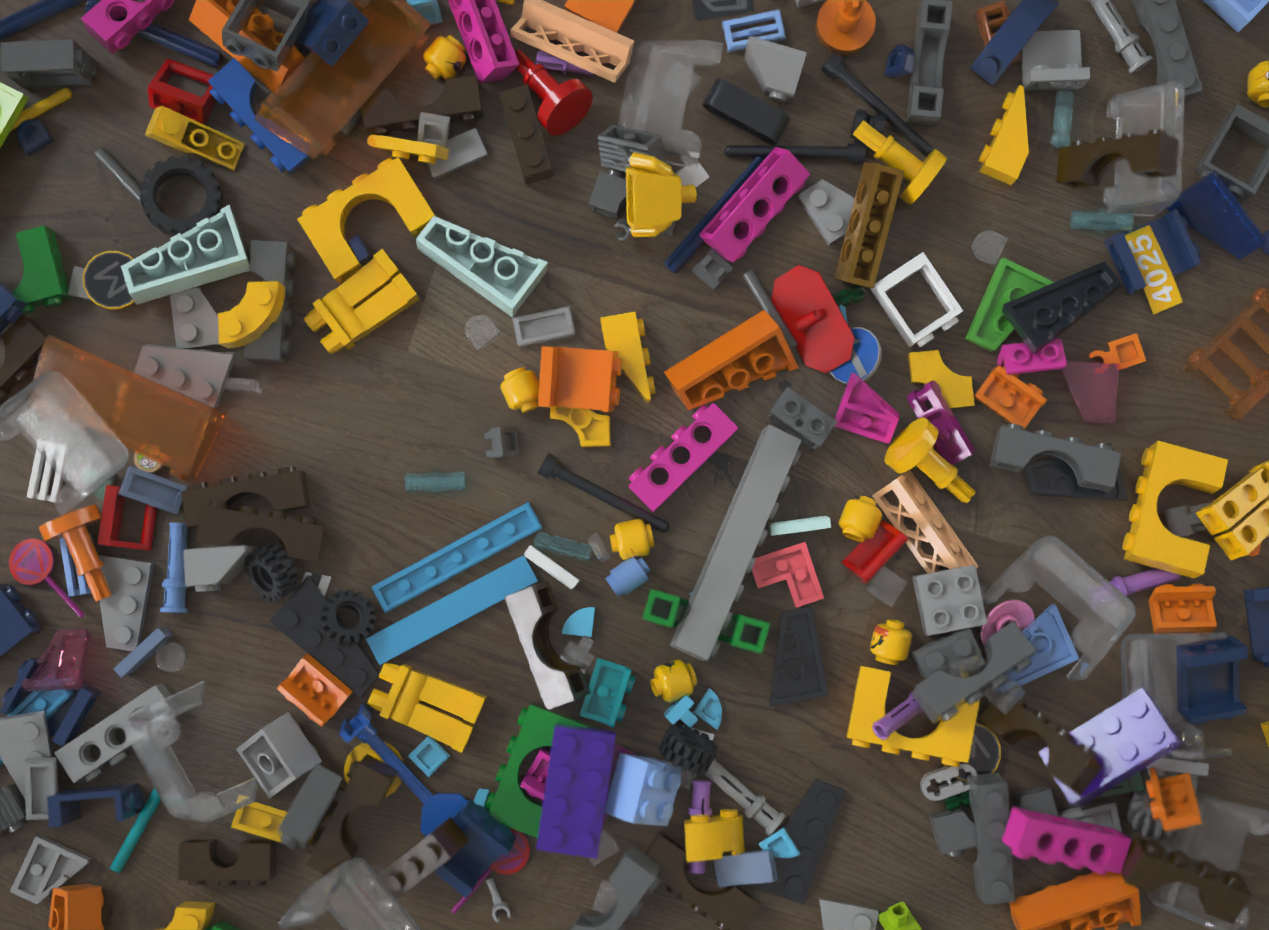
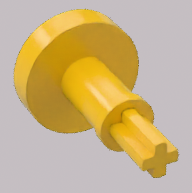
(916, 172)
(914, 448)

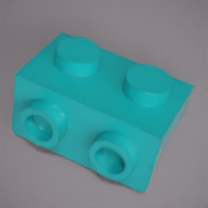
(607, 691)

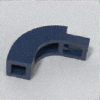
(1012, 38)

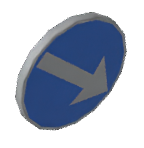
(864, 357)

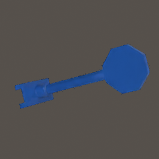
(436, 806)

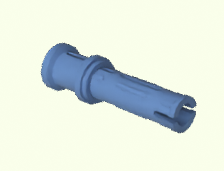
(175, 583)

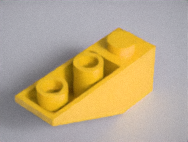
(194, 138)
(1010, 142)
(623, 335)

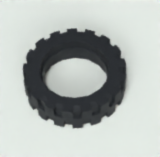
(176, 167)

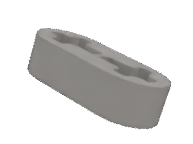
(945, 774)

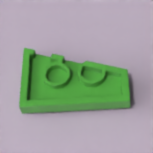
(1008, 283)

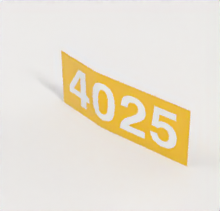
(1160, 283)

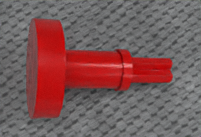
(562, 103)

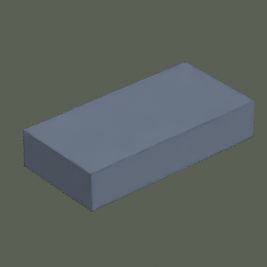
(152, 490)
(143, 652)
(746, 868)

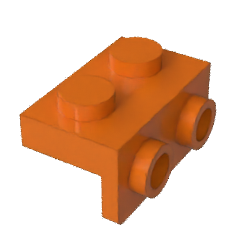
(1010, 397)
(1182, 608)
(315, 690)
(1174, 800)

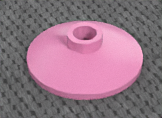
(1005, 614)

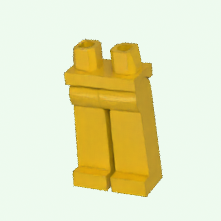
(362, 303)
(1242, 512)
(405, 704)

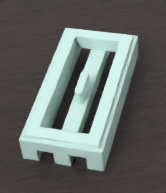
(799, 525)

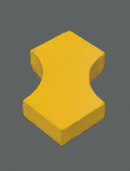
(955, 388)
(591, 427)

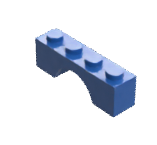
(237, 88)

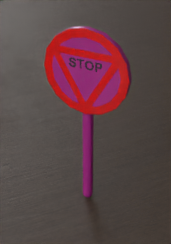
(32, 564)
(504, 864)

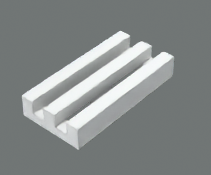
(35, 480)
(551, 567)

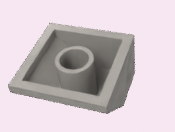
(774, 68)

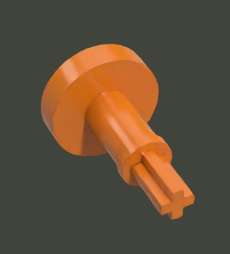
(845, 25)
(77, 538)

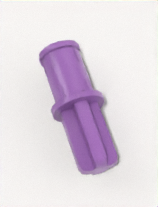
(554, 63)

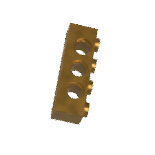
(869, 224)

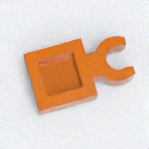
(1125, 351)

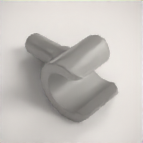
(497, 900)

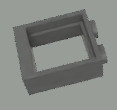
(265, 58)
(47, 63)
(1252, 126)
(796, 412)
(309, 807)

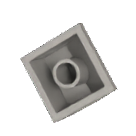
(214, 566)
(279, 754)

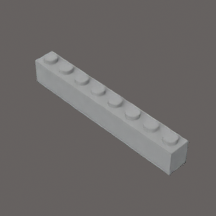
(735, 544)

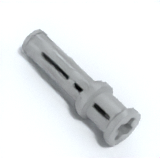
(1126, 42)
(757, 809)

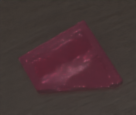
(1094, 389)
(62, 663)

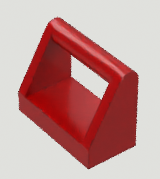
(178, 100)
(112, 518)
(874, 553)

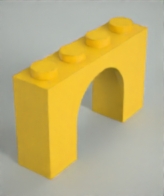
(327, 221)
(1148, 539)
(949, 740)

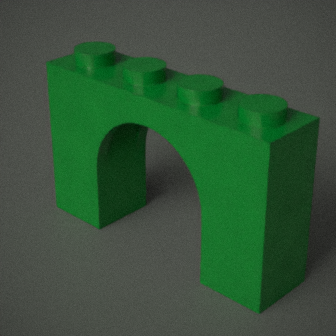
(43, 273)
(740, 632)
(511, 802)

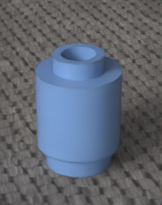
(628, 576)

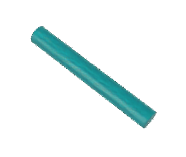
(136, 832)

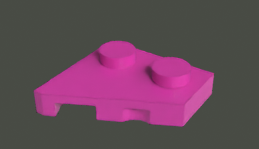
(865, 412)

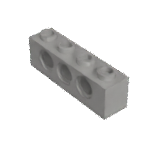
(76, 754)

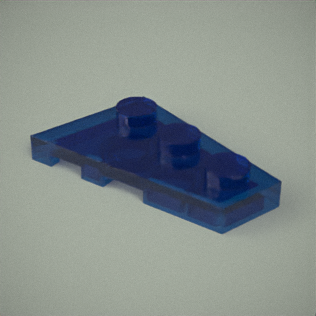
(1219, 216)

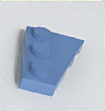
(1051, 643)

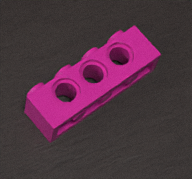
(114, 34)
(485, 38)
(739, 209)
(720, 429)
(1066, 841)

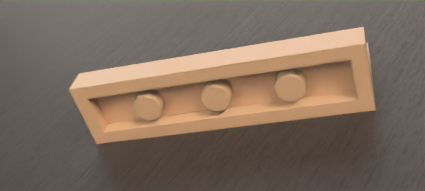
(576, 35)
(930, 525)

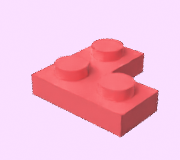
(793, 566)

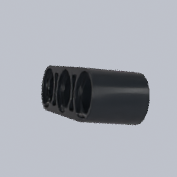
(746, 111)

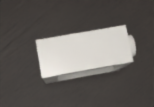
(923, 265)

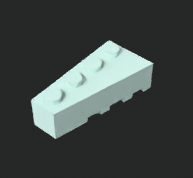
(189, 260)
(487, 267)

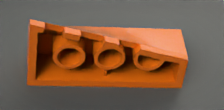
(212, 16)
(732, 361)
(1079, 904)
(76, 908)

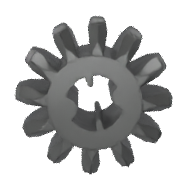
(1142, 818)

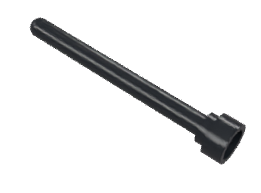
(837, 68)
(853, 152)
(553, 468)

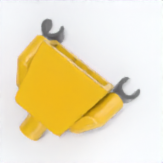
(651, 195)

